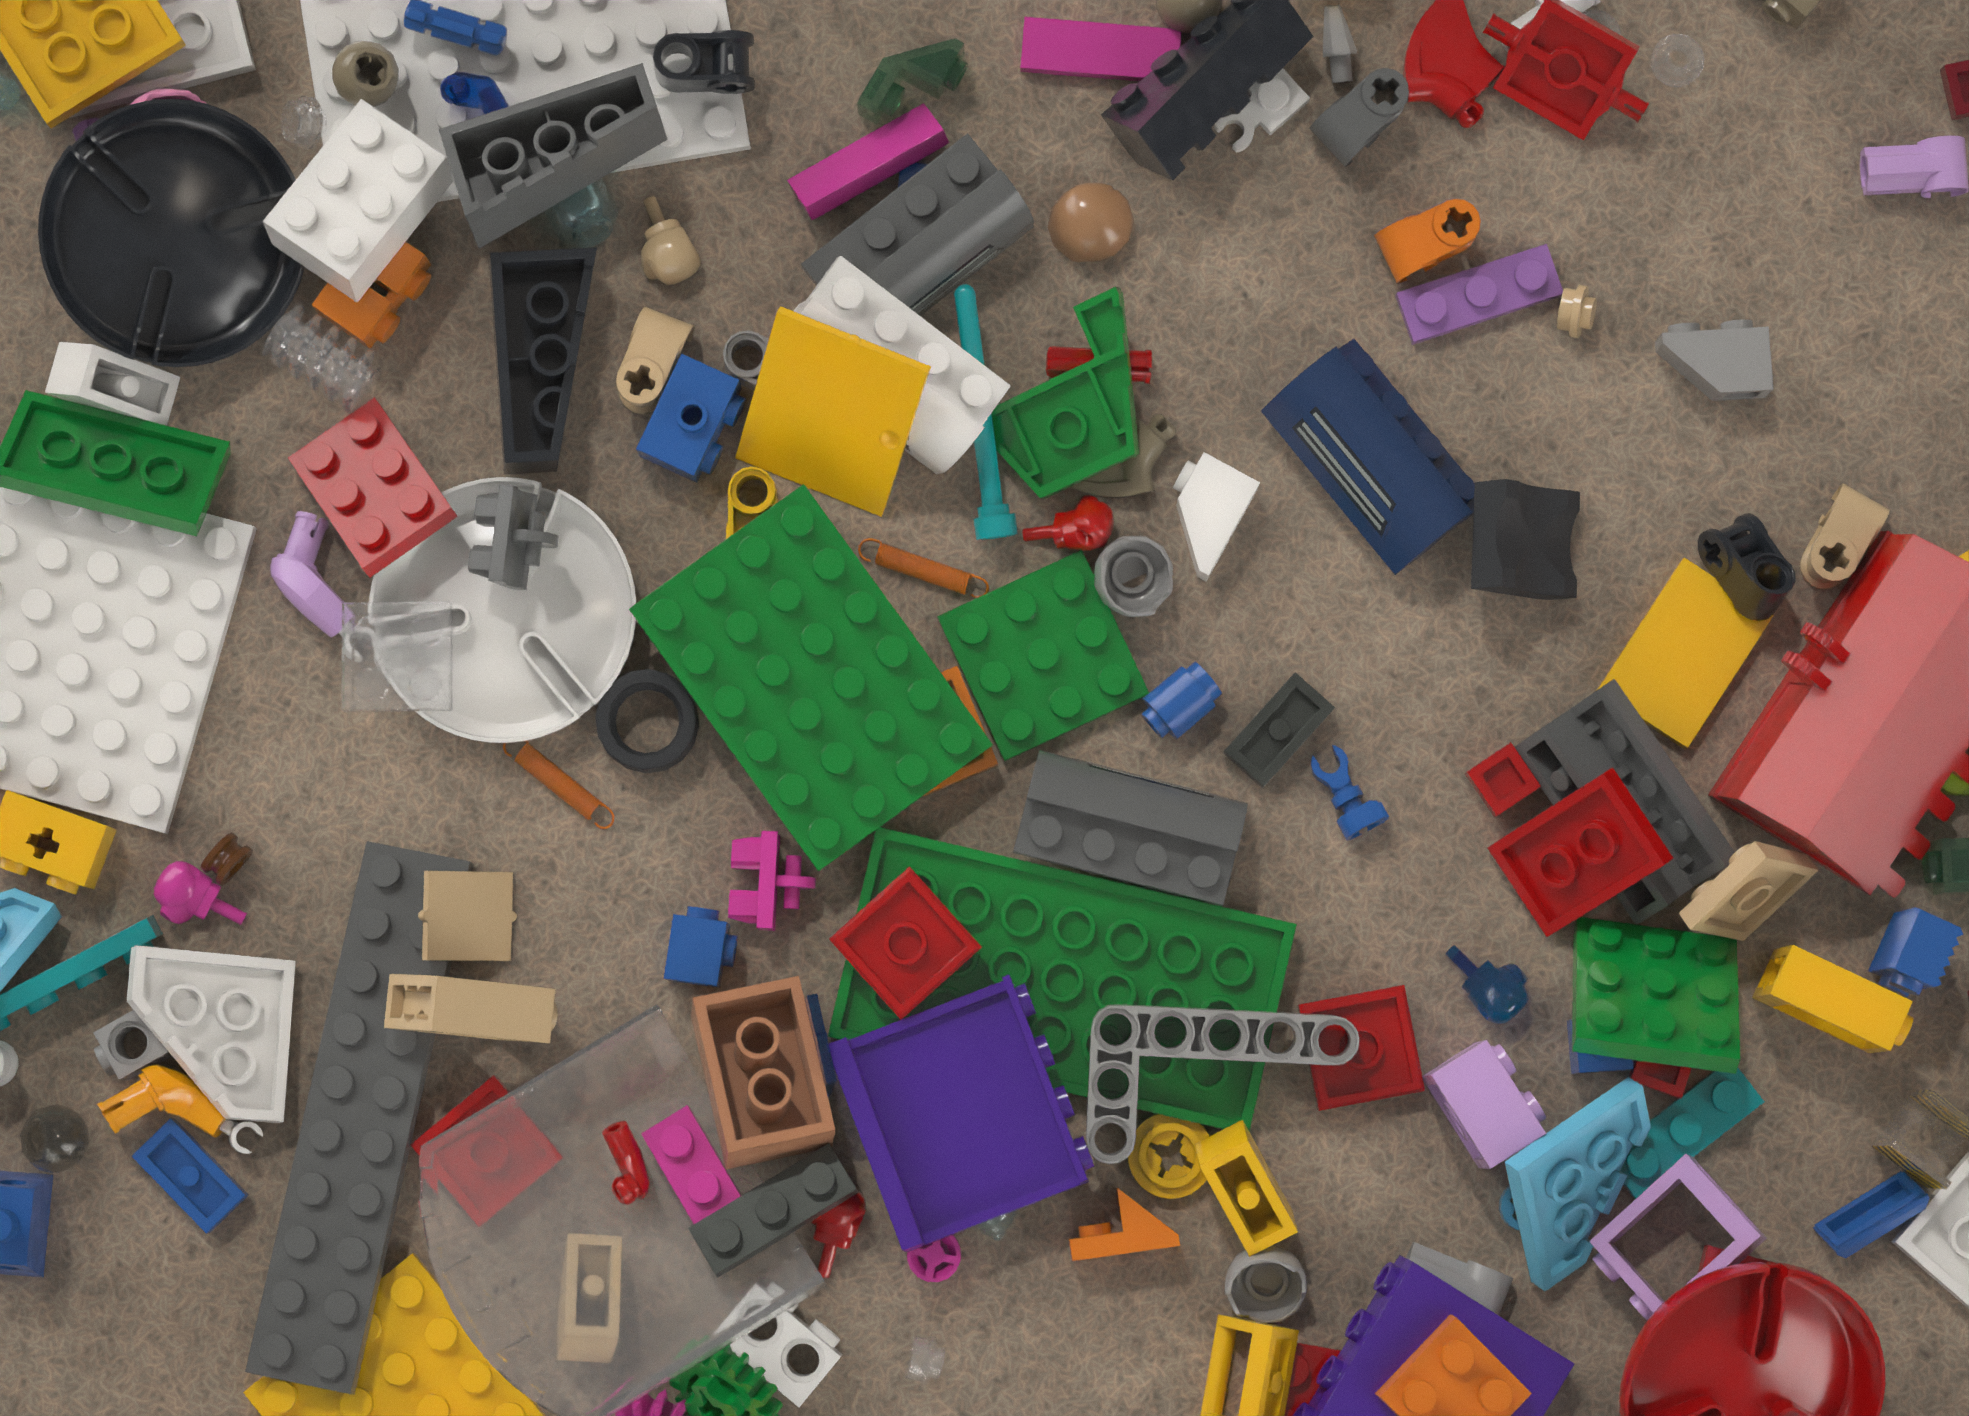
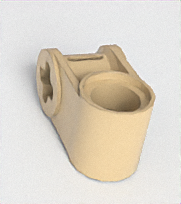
(654, 353)
(1845, 532)

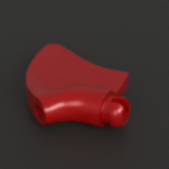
(1449, 63)

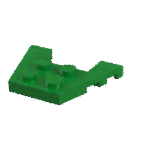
(1080, 418)

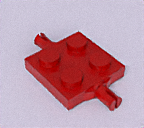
(1566, 67)

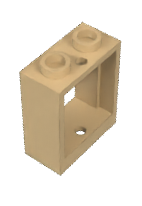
(470, 1008)

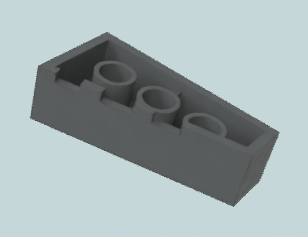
(549, 148)

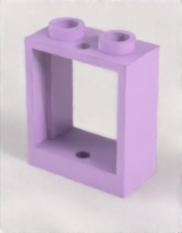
(1714, 1199)

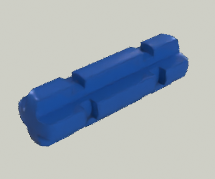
(455, 27)

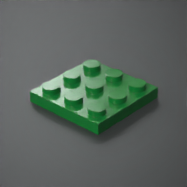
(1042, 656)
(1655, 995)

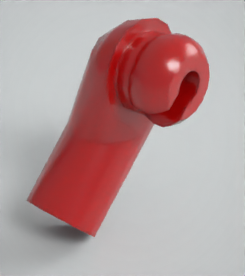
(629, 1159)

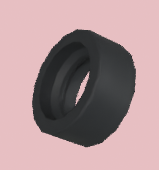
(641, 681)

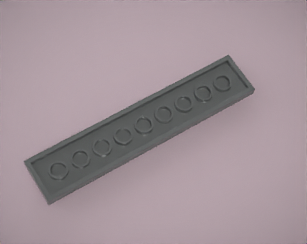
(351, 1138)

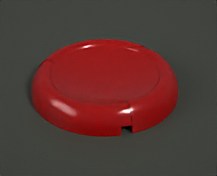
(1756, 1346)

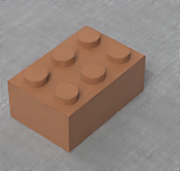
(762, 1072)

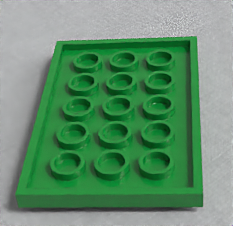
(810, 677)

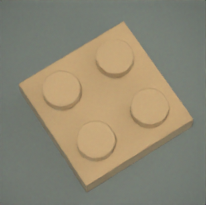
(1747, 890)

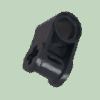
(709, 62)
(1748, 566)

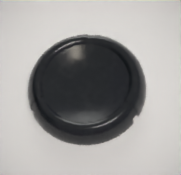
(163, 233)

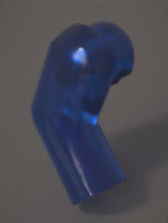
(472, 91)

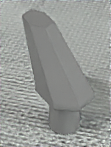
(1338, 43)

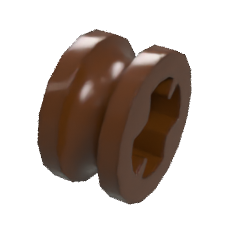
(226, 858)

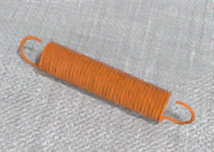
(922, 568)
(558, 782)

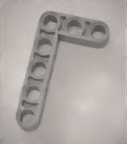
(1195, 1045)

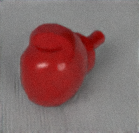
(1079, 529)
(838, 1229)

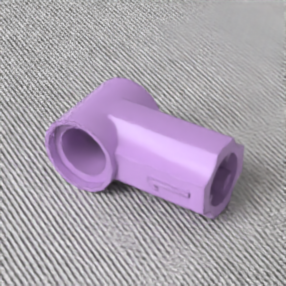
(1928, 167)

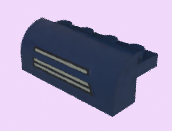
(1372, 454)

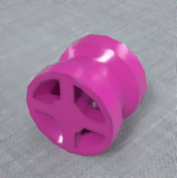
(932, 1263)

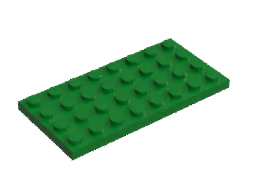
(1085, 948)

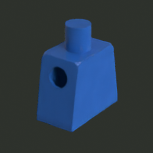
(24, 1222)

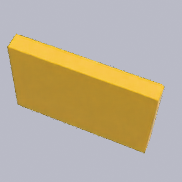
(1684, 653)

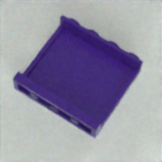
(960, 1114)
(1399, 1319)

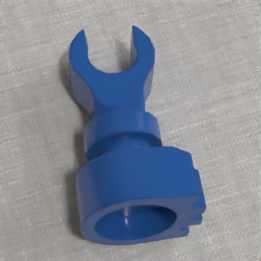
(1348, 799)

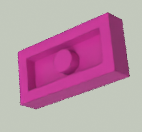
(691, 1164)

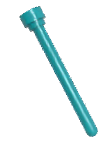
(994, 516)

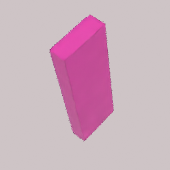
(1093, 48)
(868, 161)

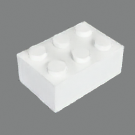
(358, 200)

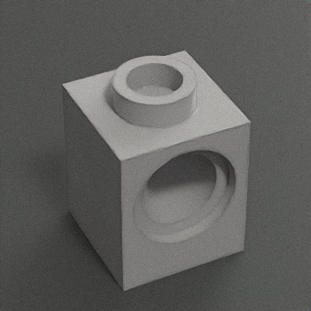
(112, 1052)

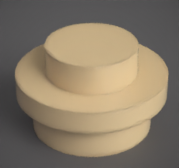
(1576, 311)

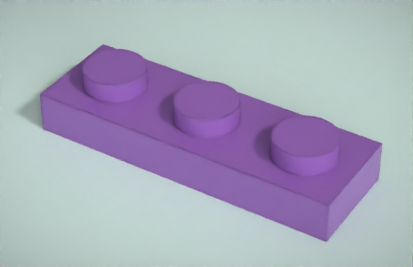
(1479, 294)

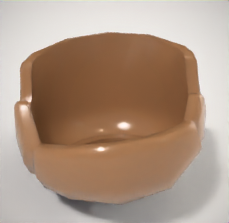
(1090, 222)

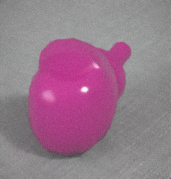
(189, 892)

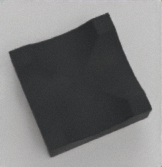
(1523, 540)

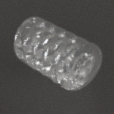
(321, 358)

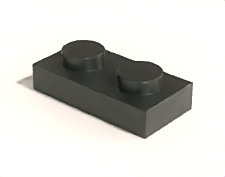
(1278, 730)

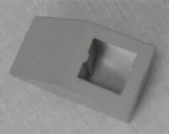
(1723, 361)

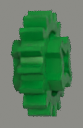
(726, 1387)

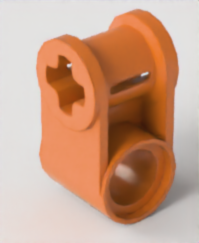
(1420, 238)

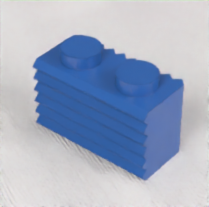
(1914, 951)

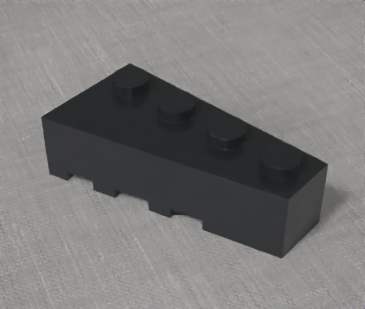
(1204, 82)
(537, 339)

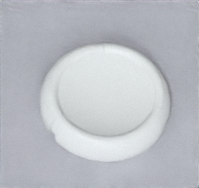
(529, 655)

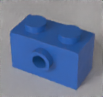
(691, 418)

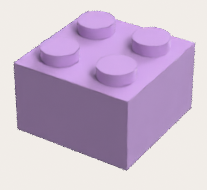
(1485, 1103)

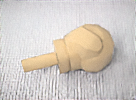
(668, 250)

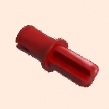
(1066, 358)

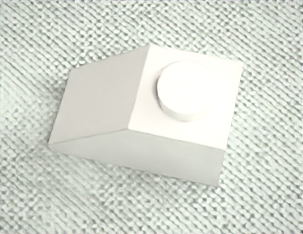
(112, 382)
(1211, 508)

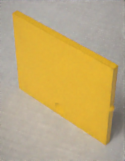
(832, 411)

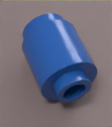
(1180, 701)

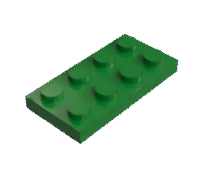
(111, 463)

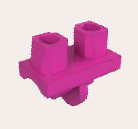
(763, 856)

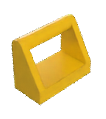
(1266, 1371)

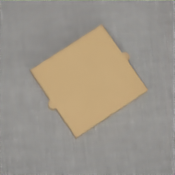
(467, 916)

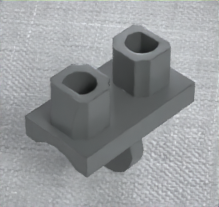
(516, 537)

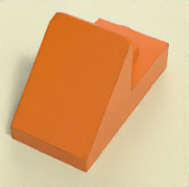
(1139, 1233)

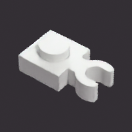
(1269, 106)

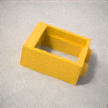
(1834, 1000)

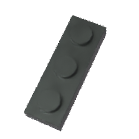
(773, 1210)

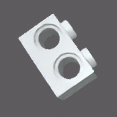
(774, 1354)

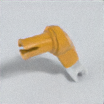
(177, 1095)

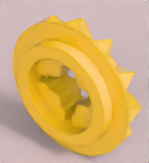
(1145, 1162)

